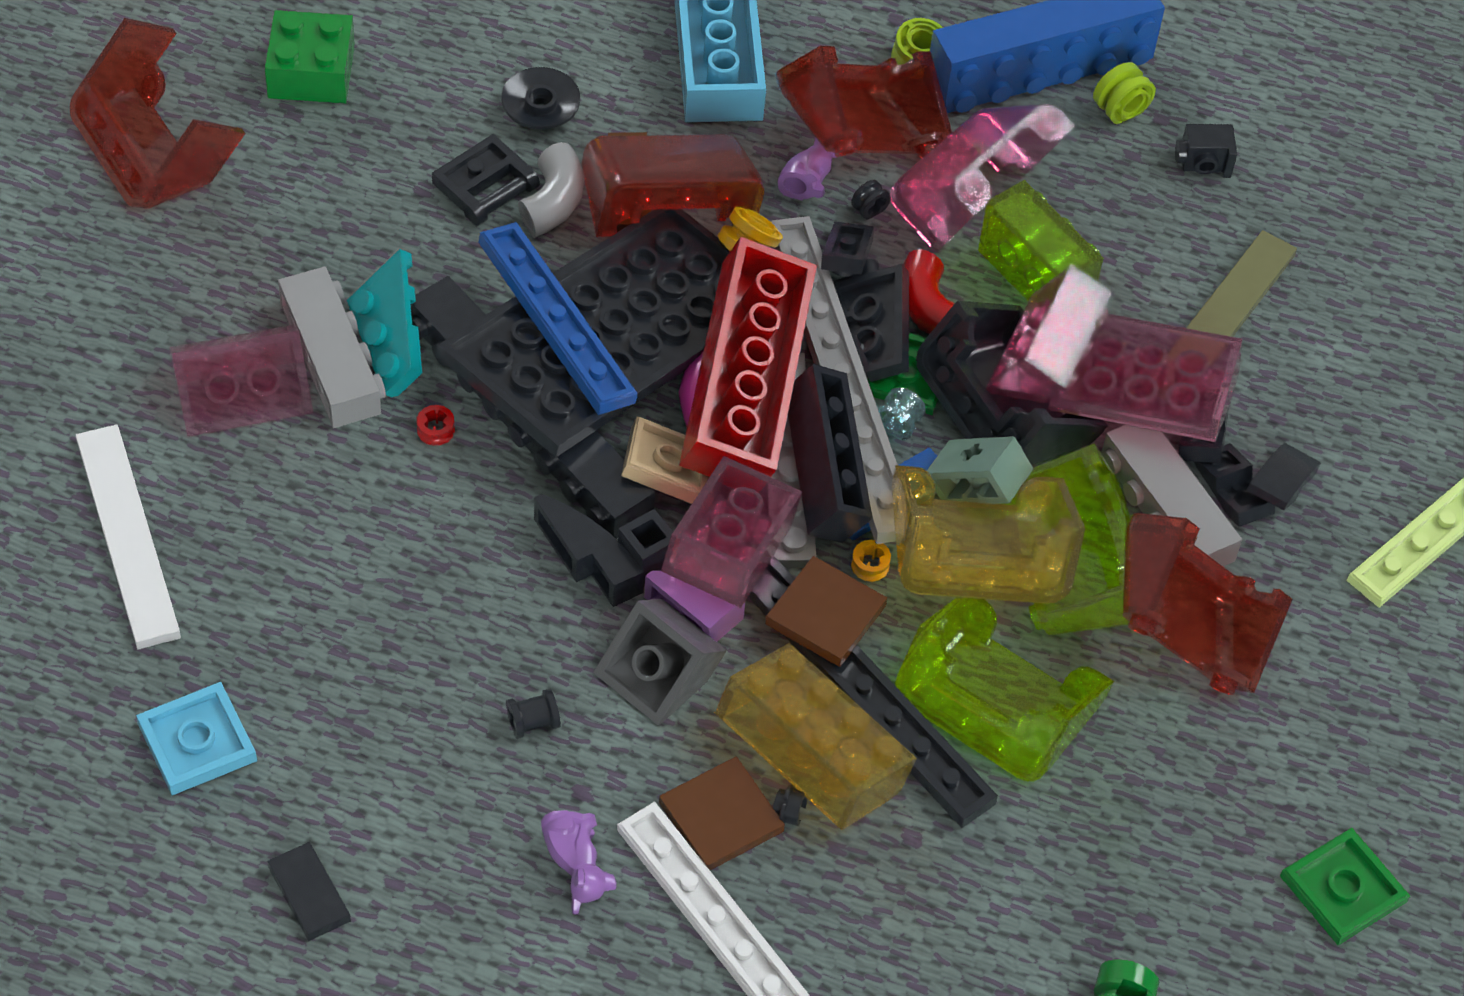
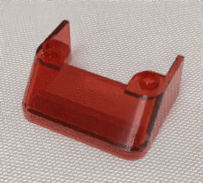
(128, 135)

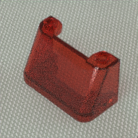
(867, 106)
(667, 173)
(1197, 604)

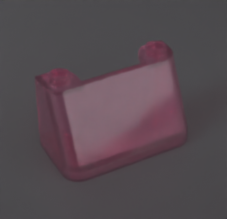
(948, 188)

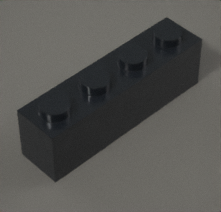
(828, 454)

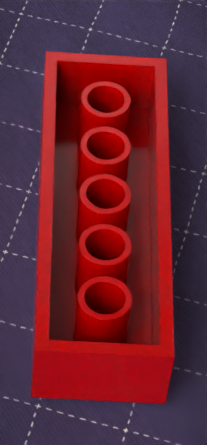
(749, 360)

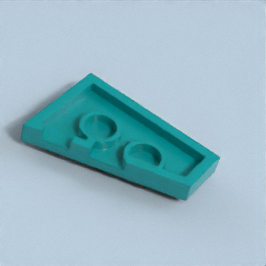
(386, 323)

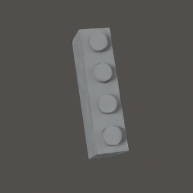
(331, 348)
(1165, 486)

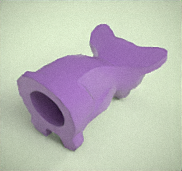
(805, 172)
(570, 846)

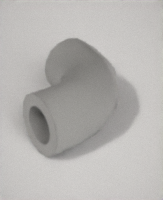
(558, 195)

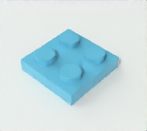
(196, 738)

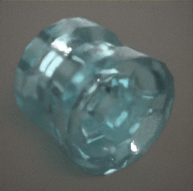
(901, 412)

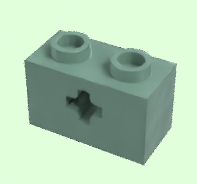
(980, 470)

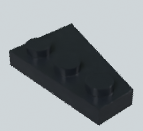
(878, 319)

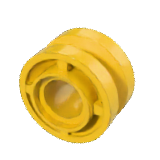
(749, 226)

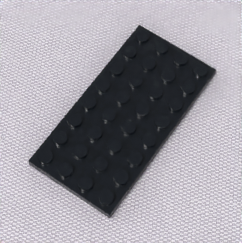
(644, 298)

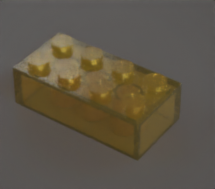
(815, 735)

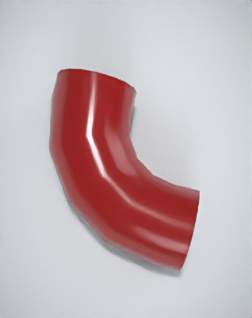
(926, 301)

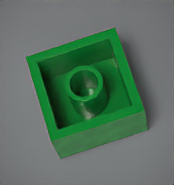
(310, 56)

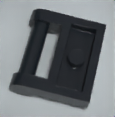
(480, 169)

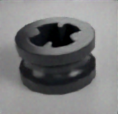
(870, 199)

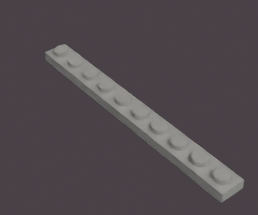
(834, 348)

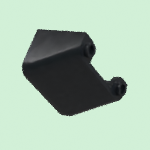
(958, 366)

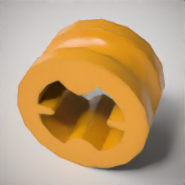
(868, 572)

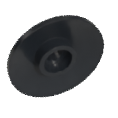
(540, 86)

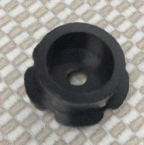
(788, 804)

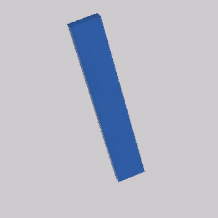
(558, 318)

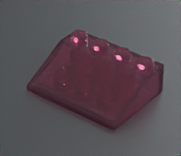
(1155, 378)

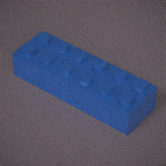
(1041, 47)

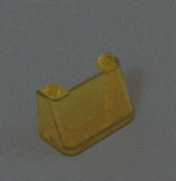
(984, 547)

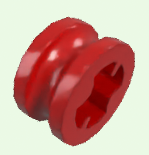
(438, 413)

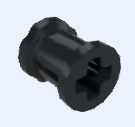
(533, 713)

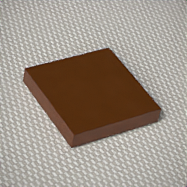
(826, 611)
(721, 813)

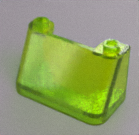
(1099, 576)
(992, 694)

